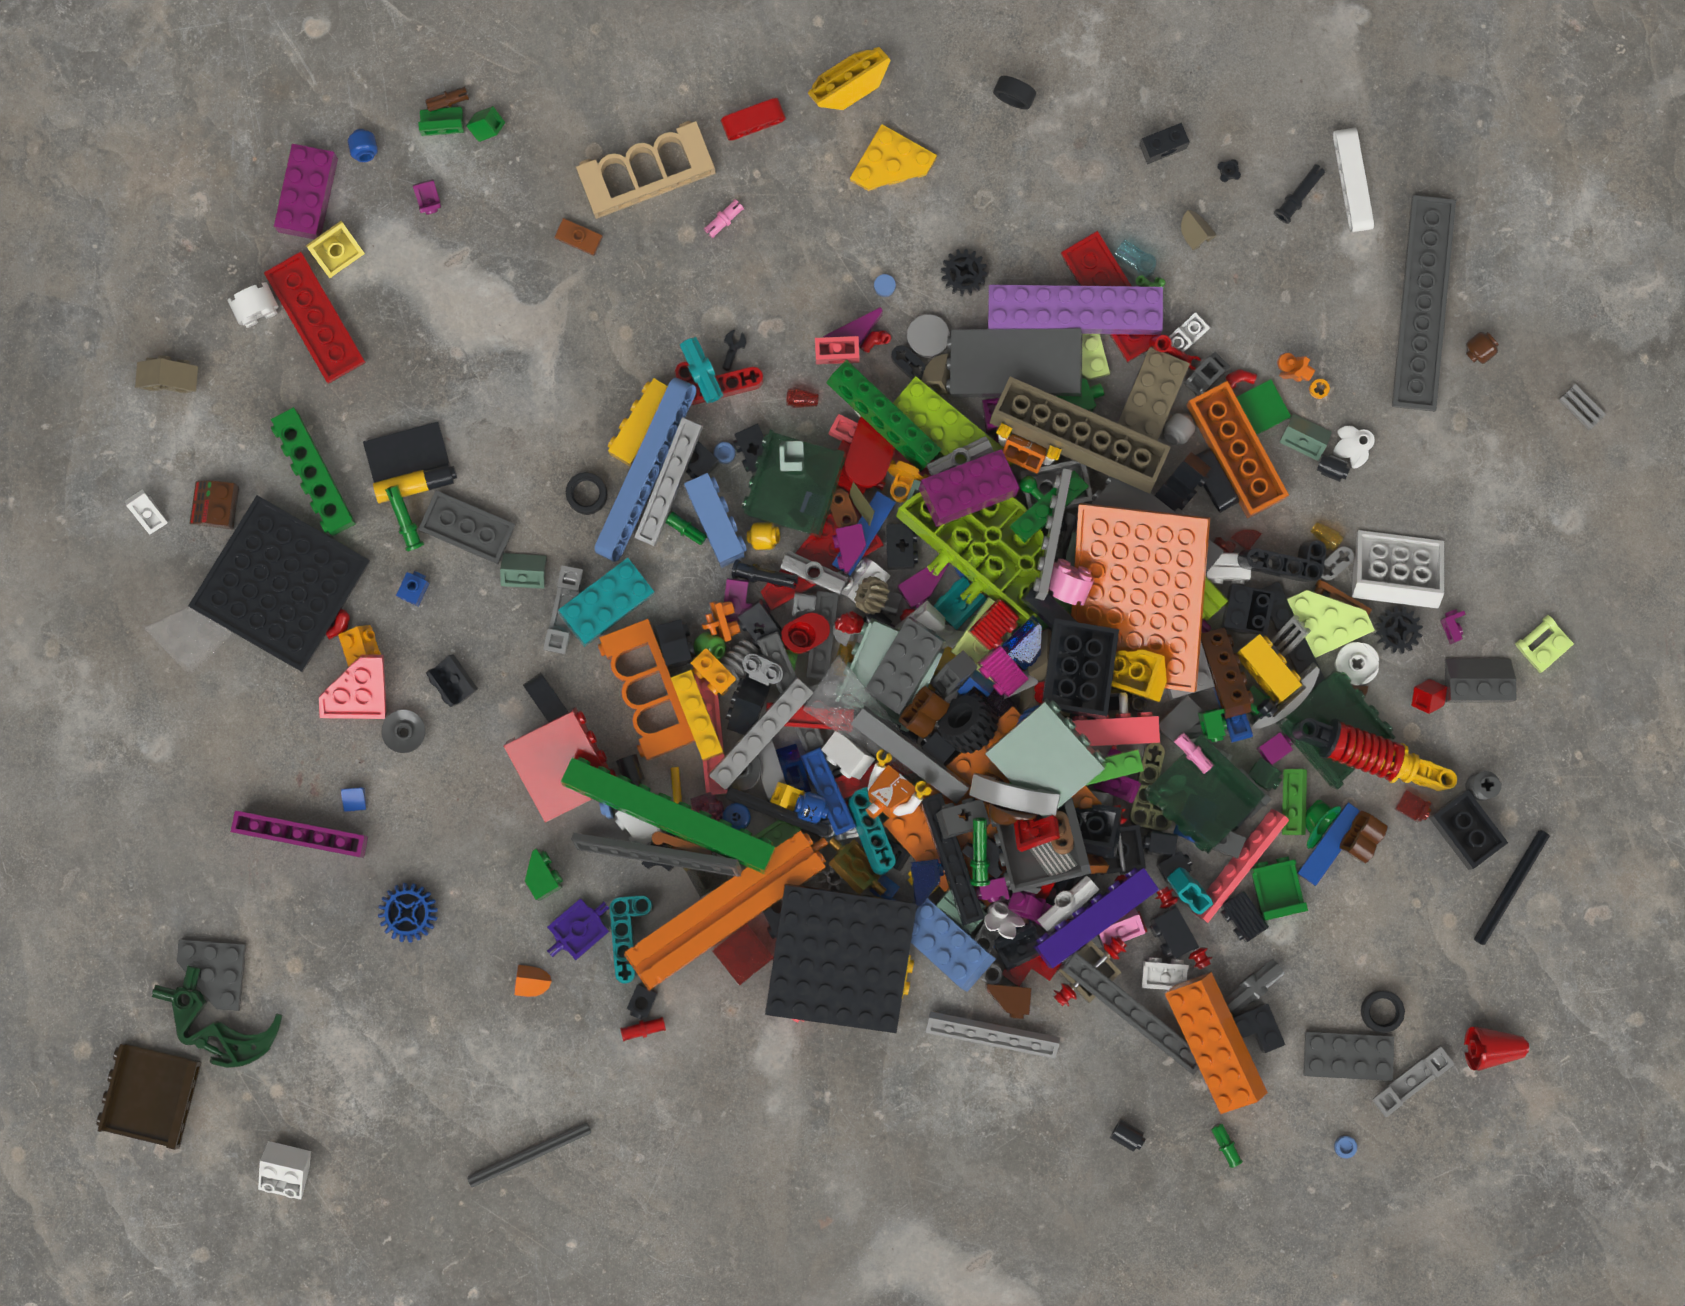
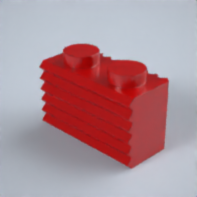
(994, 625)

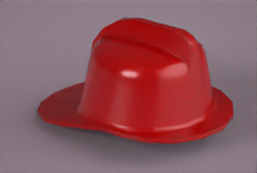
(805, 633)

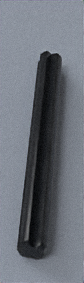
(1511, 887)

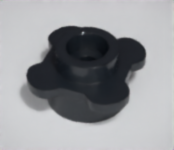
(1233, 166)
(1267, 708)

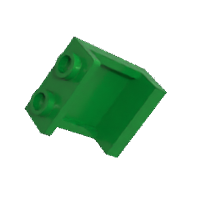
(1278, 889)

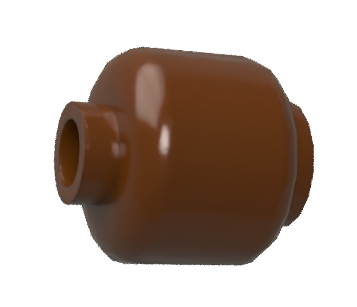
(1482, 347)

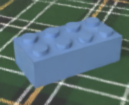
(715, 522)
(949, 946)

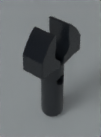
(732, 349)

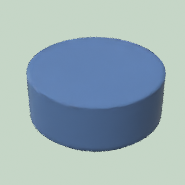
(884, 285)
(724, 452)
(1345, 1147)

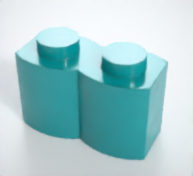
(1189, 890)

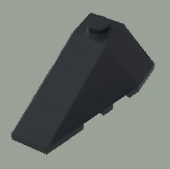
(1100, 829)

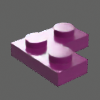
(736, 593)
(1120, 787)

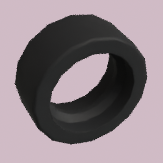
(1014, 92)
(586, 476)
(1399, 1015)

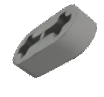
(1338, 568)

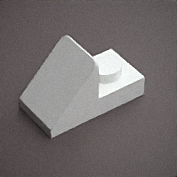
(146, 511)

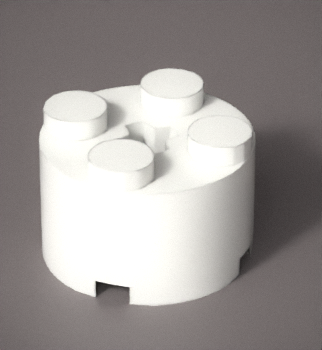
(253, 304)

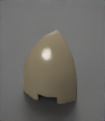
(1195, 229)
(937, 373)

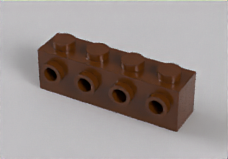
(1226, 674)

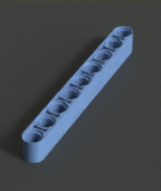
(644, 470)

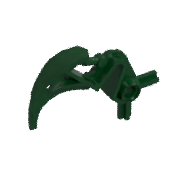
(186, 1015)

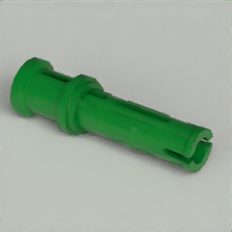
(406, 528)
(980, 862)

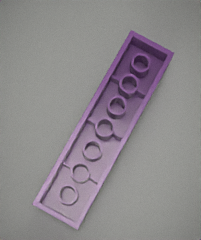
(1070, 307)

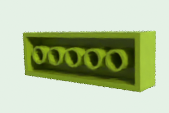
(940, 420)

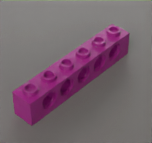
(299, 834)

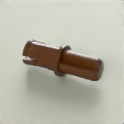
(446, 99)

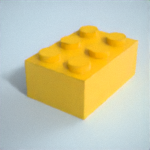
(1269, 668)

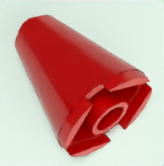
(1493, 1048)

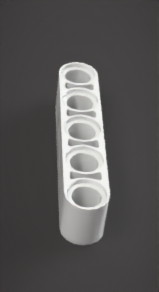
(1353, 180)

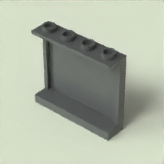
(1023, 868)

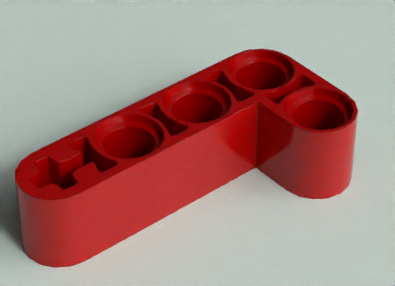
(722, 380)

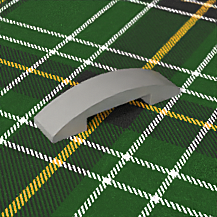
(568, 588)
(1308, 679)
(771, 769)
(1014, 796)
(1412, 1081)

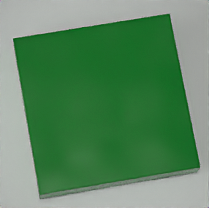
(1264, 407)

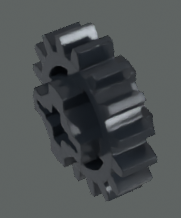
(971, 275)
(1397, 621)

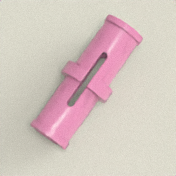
(723, 218)
(1193, 753)

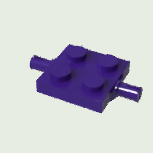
(578, 929)

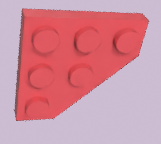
(357, 691)

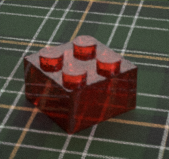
(743, 954)

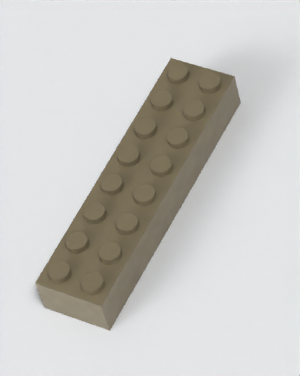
(1080, 434)

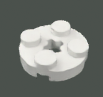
(1358, 651)

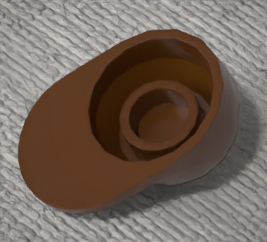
(1008, 816)

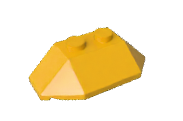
(850, 79)

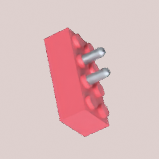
(1120, 729)

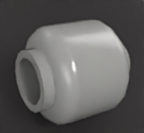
(1179, 428)

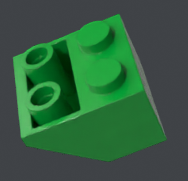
(540, 877)

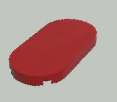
(867, 456)

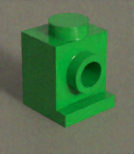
(1212, 724)

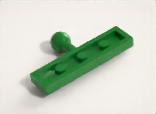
(1037, 515)

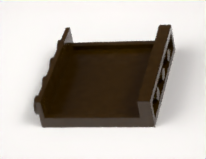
(148, 1095)

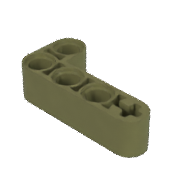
(1145, 806)

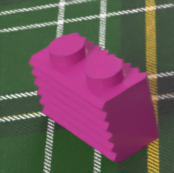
(1002, 671)

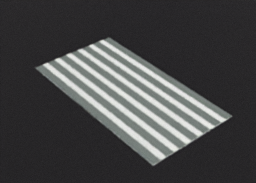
(1051, 861)

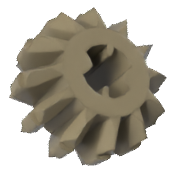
(871, 595)

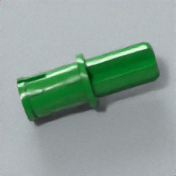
(686, 528)
(1226, 1145)

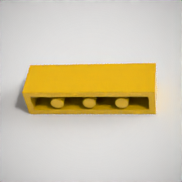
(634, 429)
(697, 715)

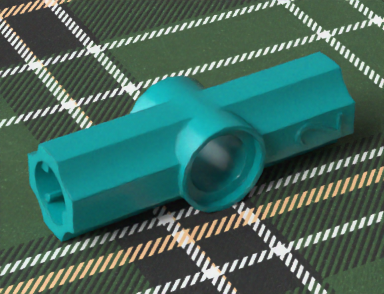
(701, 370)

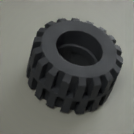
(968, 723)

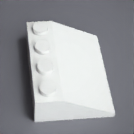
(1398, 569)

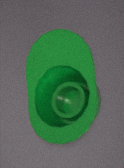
(1318, 820)

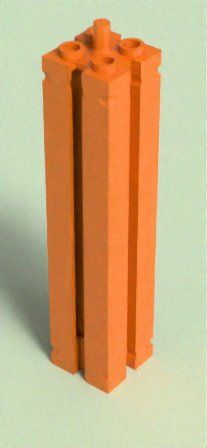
(724, 911)

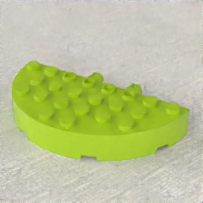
(982, 550)

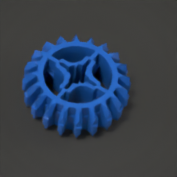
(393, 925)

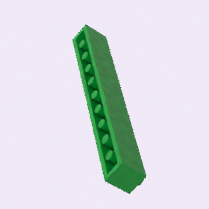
(668, 815)

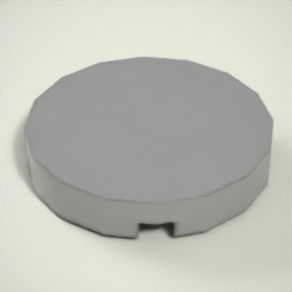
(928, 335)

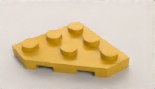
(891, 160)

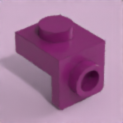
(427, 197)

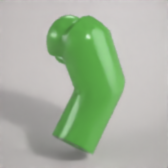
(1141, 281)

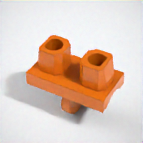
(1295, 367)
(724, 629)

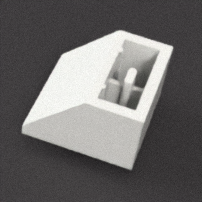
(284, 1170)

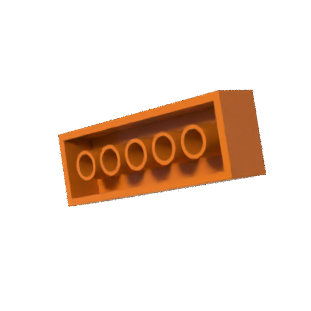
(1237, 449)
(1216, 1043)

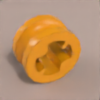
(1313, 385)

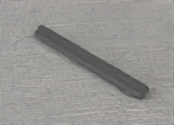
(529, 1155)

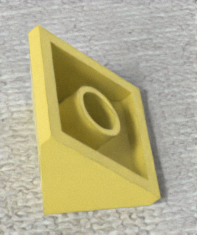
(335, 249)

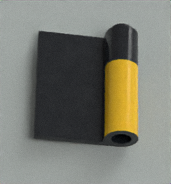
(411, 460)

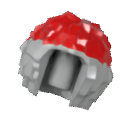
(848, 627)

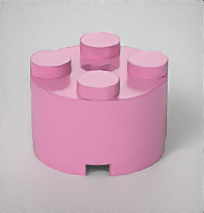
(1070, 583)

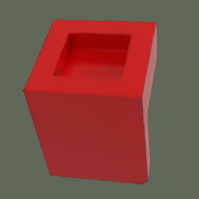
(1429, 696)

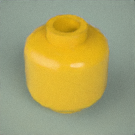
(763, 536)

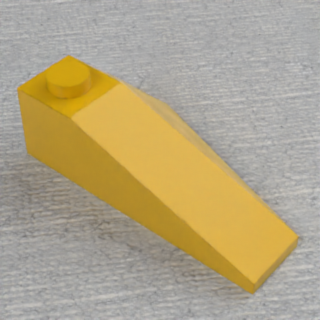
(1140, 673)

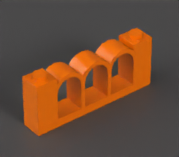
(630, 639)

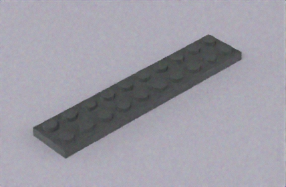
(1424, 303)

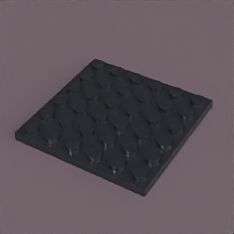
(279, 583)
(840, 958)

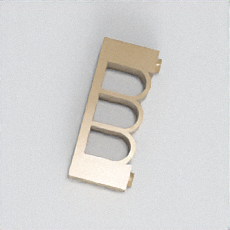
(696, 152)

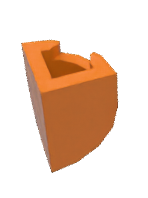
(531, 981)

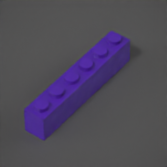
(1096, 917)

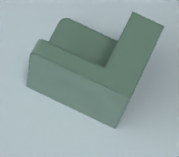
(792, 455)

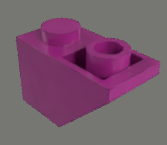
(851, 545)

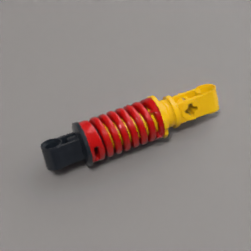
(1372, 754)

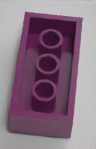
(305, 191)
(968, 488)

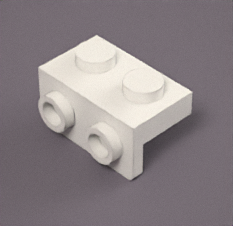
(863, 570)
(1163, 975)

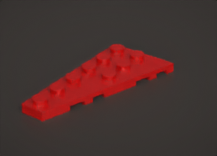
(816, 550)

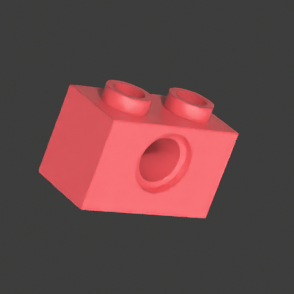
(837, 350)

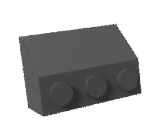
(1480, 681)

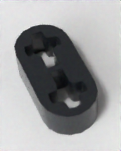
(912, 359)

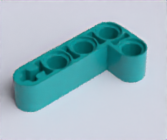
(874, 831)
(628, 939)

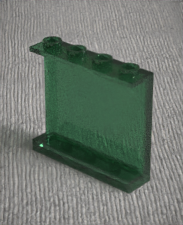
(794, 497)
(1332, 700)
(1206, 803)

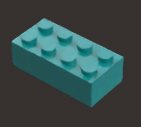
(606, 602)

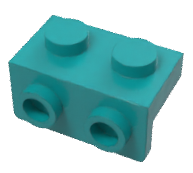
(954, 608)

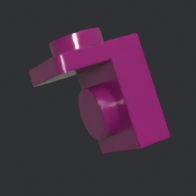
(1452, 629)

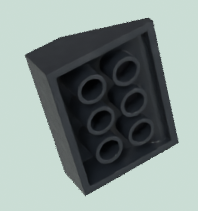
(1080, 667)

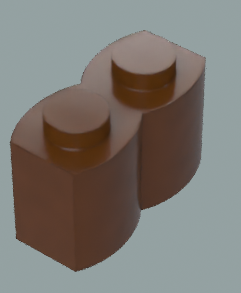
(924, 712)
(1363, 836)

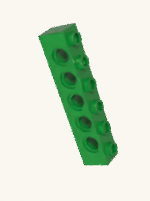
(883, 415)
(281, 427)

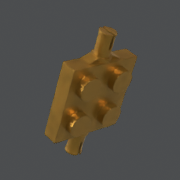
(854, 866)

